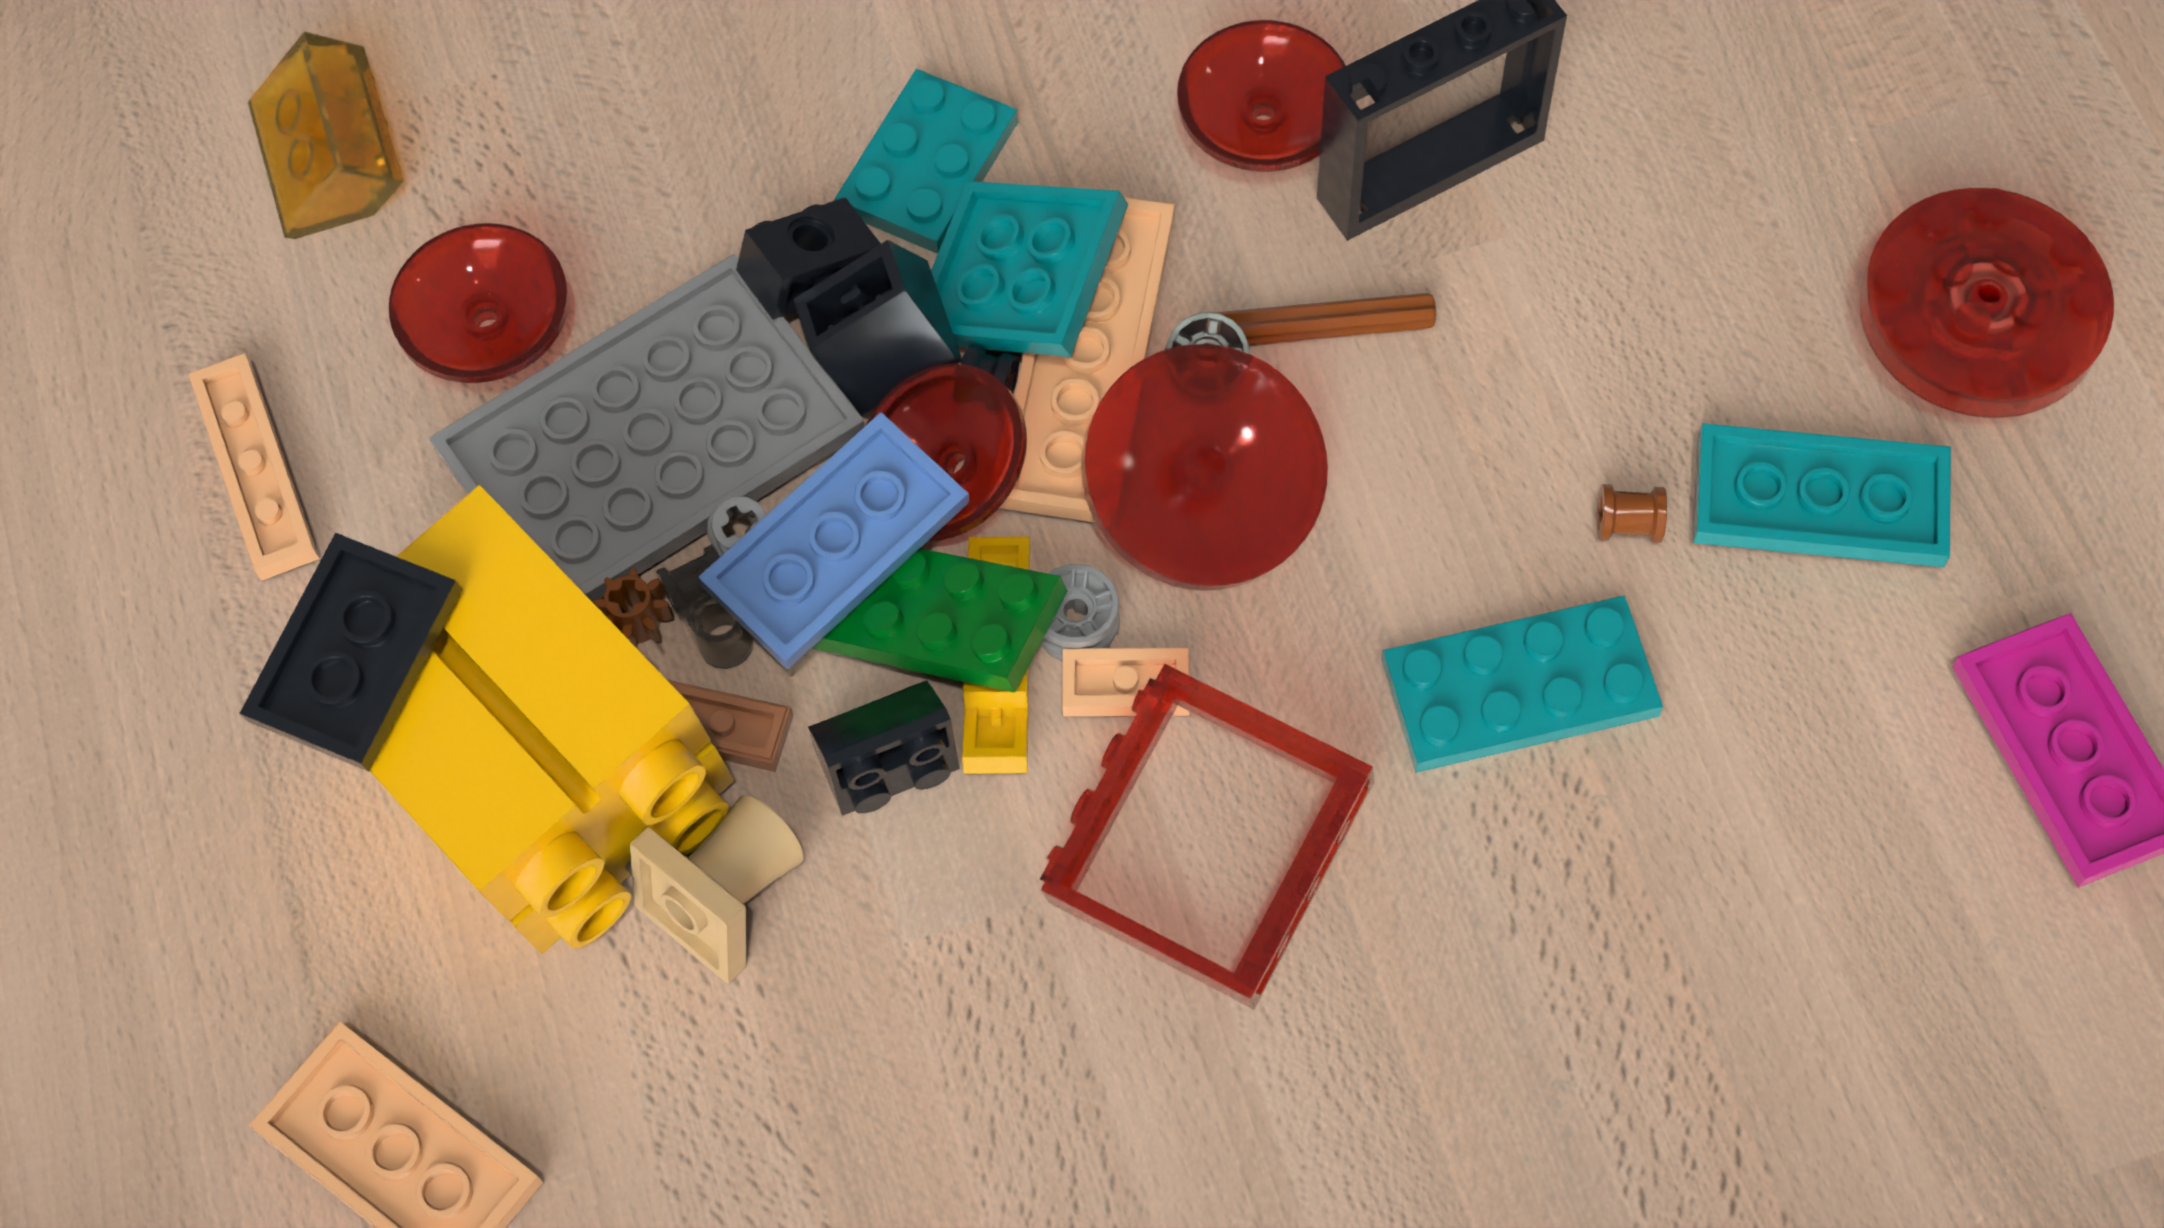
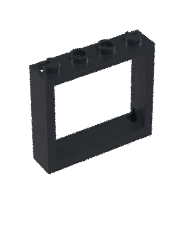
(1457, 148)

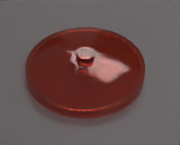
(1204, 467)

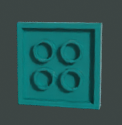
(1025, 264)

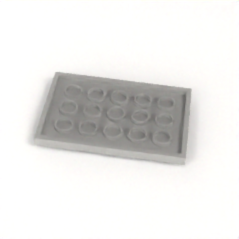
(652, 429)

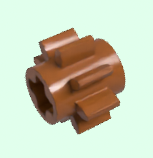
(635, 606)

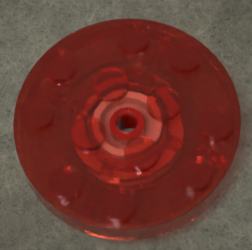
(1986, 302)

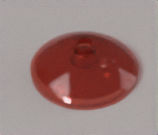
(1254, 73)
(473, 278)
(961, 416)

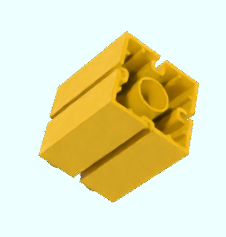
(542, 737)

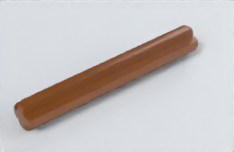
(1335, 318)

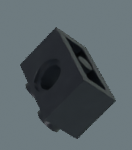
(800, 251)

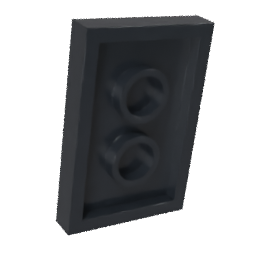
(351, 651)

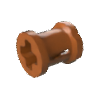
(1631, 513)

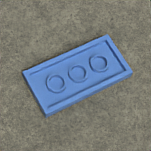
(834, 540)

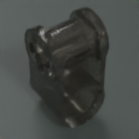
(704, 614)

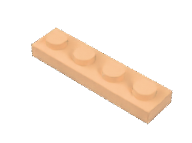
(253, 467)

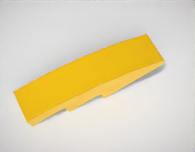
(995, 718)

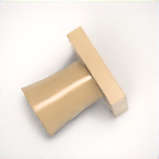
(704, 895)

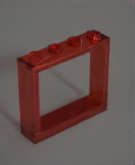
(1124, 762)

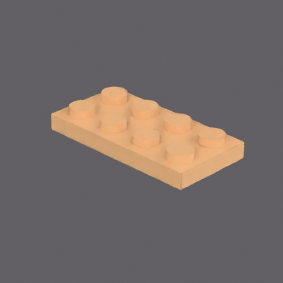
(390, 1143)

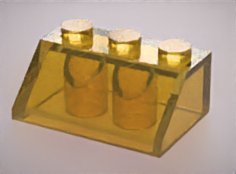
(324, 137)

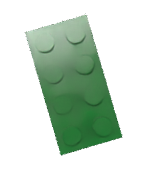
(953, 619)

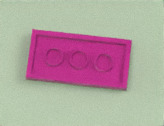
(2070, 746)

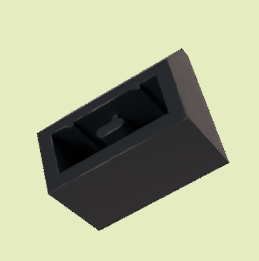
(877, 324)
(886, 748)

